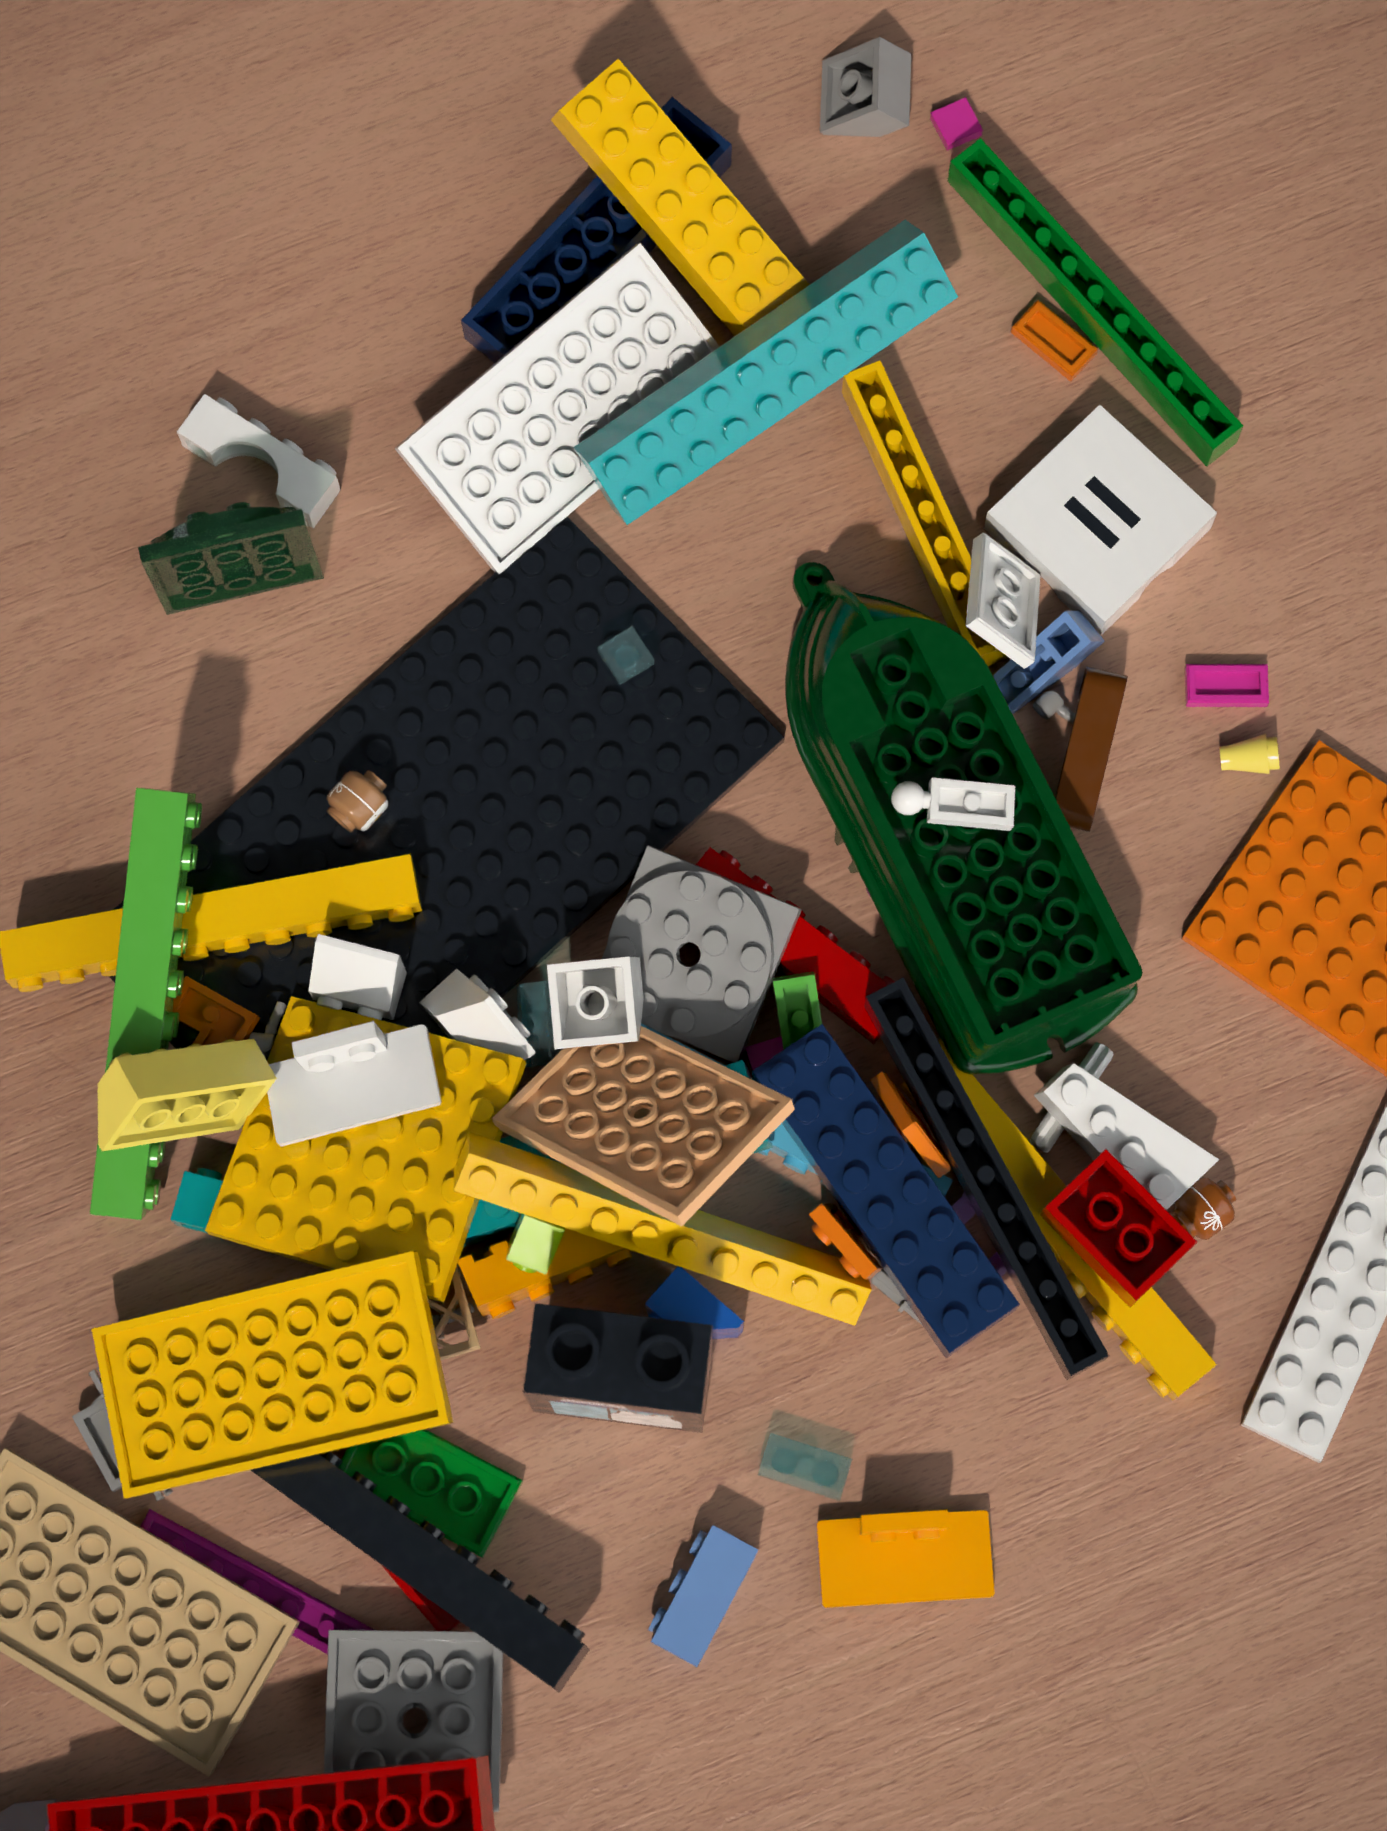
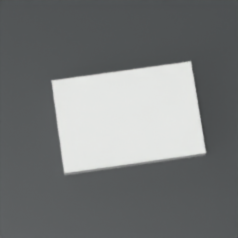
(1003, 600)

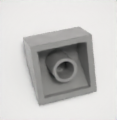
(866, 90)

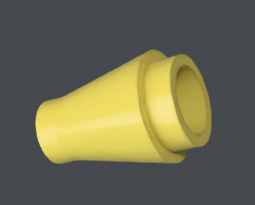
(1251, 755)

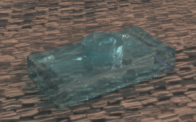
(538, 1021)

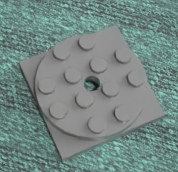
(739, 942)
(386, 1673)

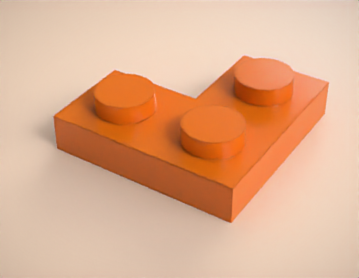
(212, 1014)
(835, 1229)

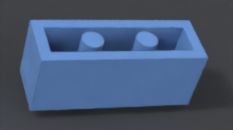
(702, 1595)

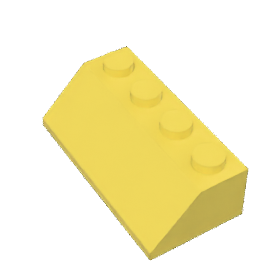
(180, 1093)

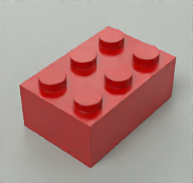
(1118, 1228)

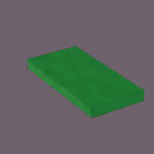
(438, 1484)

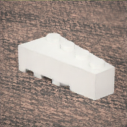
(1143, 1145)

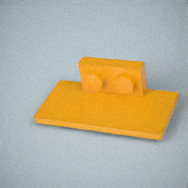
(905, 1558)

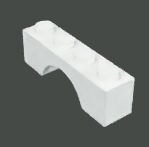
(219, 433)

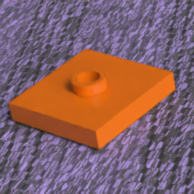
(910, 1124)

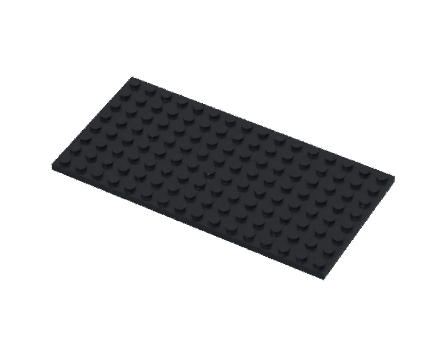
(507, 781)

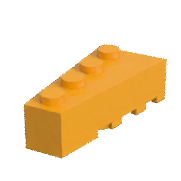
(499, 1284)

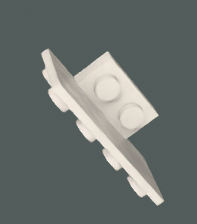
(351, 1081)

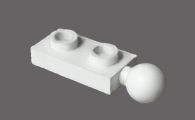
(958, 803)

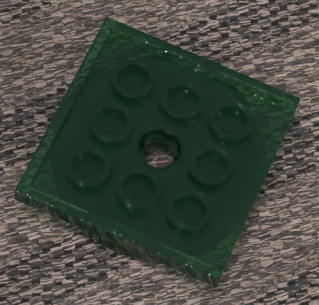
(230, 556)

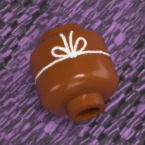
(1205, 1208)

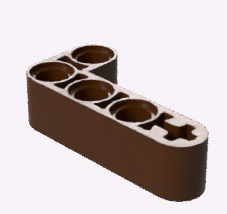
(1089, 745)

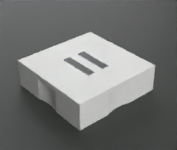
(1100, 519)

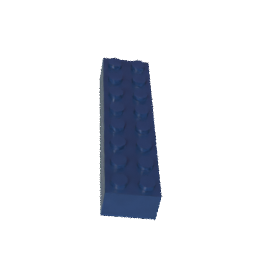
(574, 251)
(887, 1193)

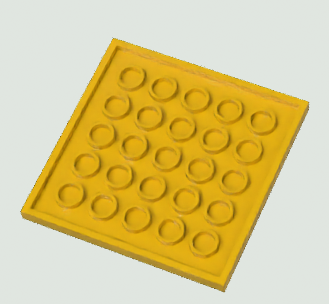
(371, 1185)

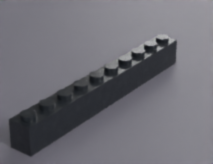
(985, 1179)
(430, 1566)

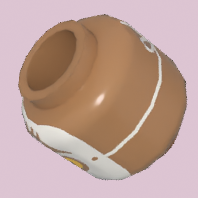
(357, 800)

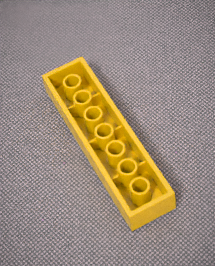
(678, 199)

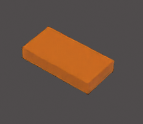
(1054, 340)

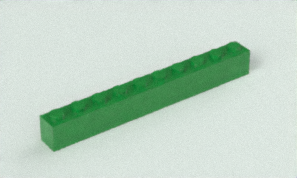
(1094, 302)

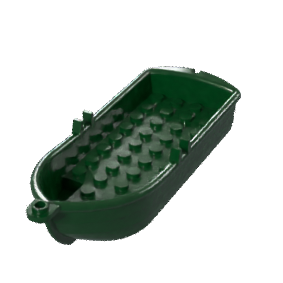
(988, 921)

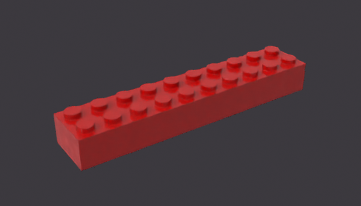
(386, 1798)

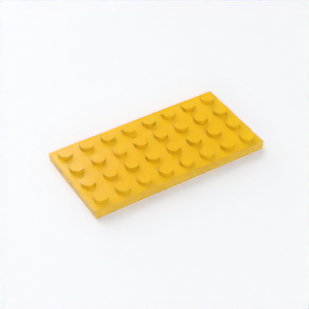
(272, 1375)

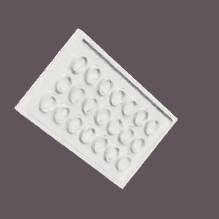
(506, 443)

